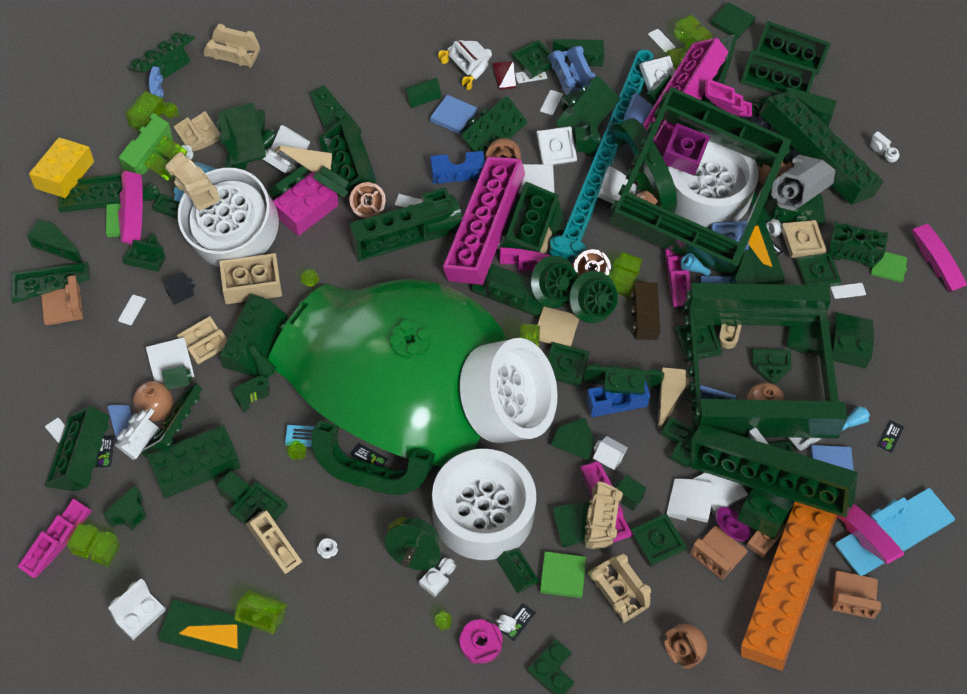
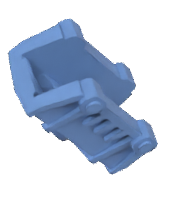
(578, 68)

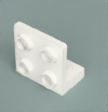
(287, 138)
(137, 434)
(135, 609)

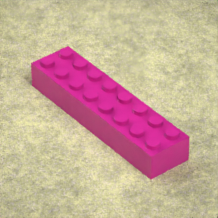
(697, 65)
(484, 220)

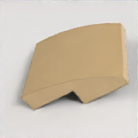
(198, 132)
(557, 326)
(203, 340)

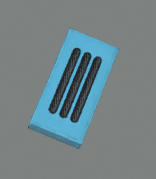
(299, 433)

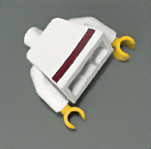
(469, 57)

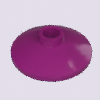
(728, 523)

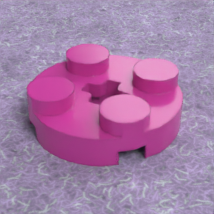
(478, 653)

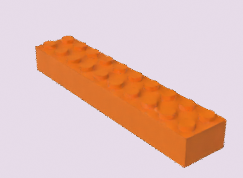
(788, 586)

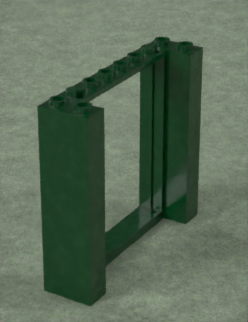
(675, 231)
(765, 307)

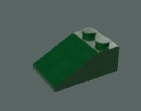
(852, 340)
(765, 512)

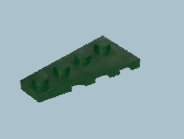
(328, 108)
(45, 280)

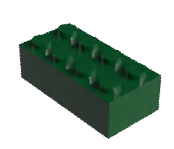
(194, 461)

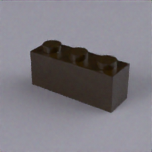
(645, 310)

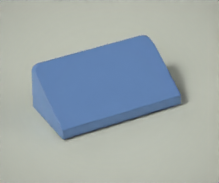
(709, 393)
(119, 416)

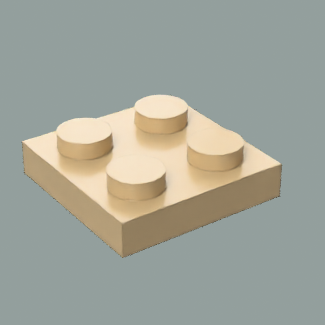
(803, 238)

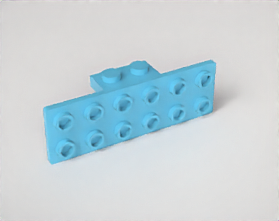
(904, 522)

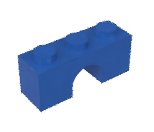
(445, 171)
(606, 403)

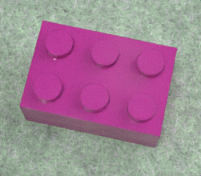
(305, 204)

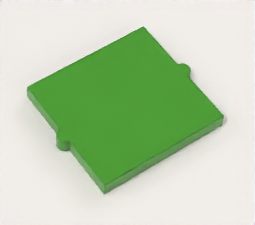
(891, 267)

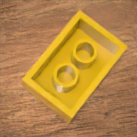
(61, 167)

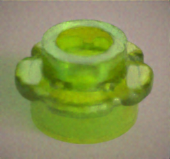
(309, 277)
(293, 453)
(443, 620)

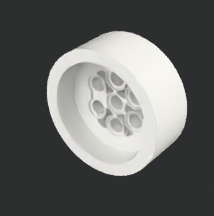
(719, 189)
(243, 239)
(508, 391)
(471, 474)

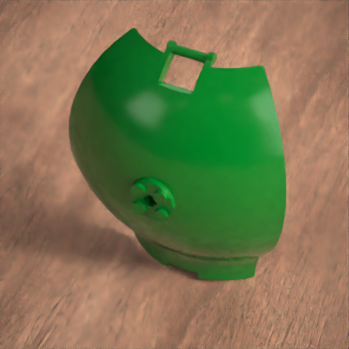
(387, 362)

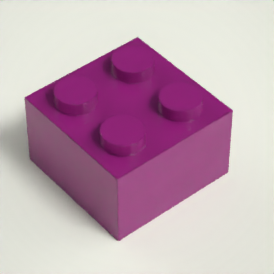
(685, 149)

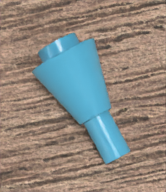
(691, 263)
(857, 417)

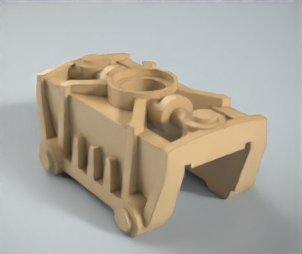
(235, 46)
(193, 181)
(602, 516)
(628, 581)

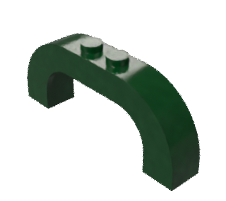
(660, 178)
(364, 474)

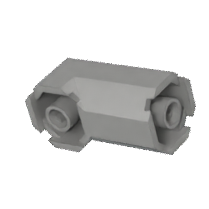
(802, 182)

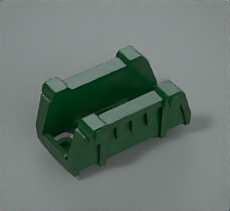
(857, 244)

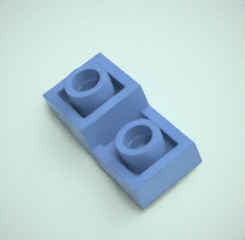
(155, 82)

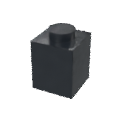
(179, 287)

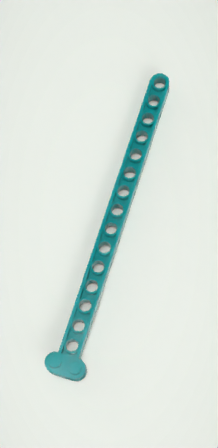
(569, 246)

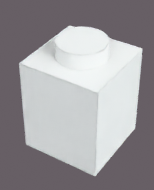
(609, 452)

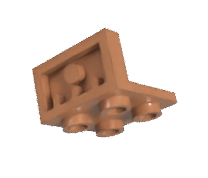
(63, 304)
(718, 552)
(855, 595)

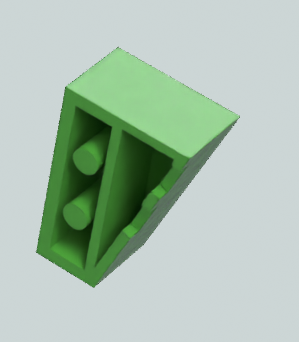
(140, 150)

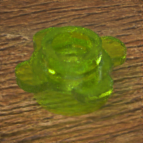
(170, 110)

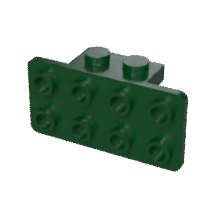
(168, 56)
(590, 105)
(494, 123)
(241, 134)
(809, 211)
(509, 289)
(623, 380)

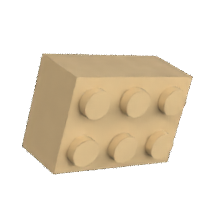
(249, 276)

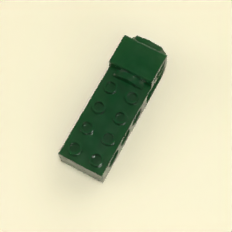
(406, 226)

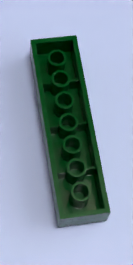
(816, 140)
(774, 470)

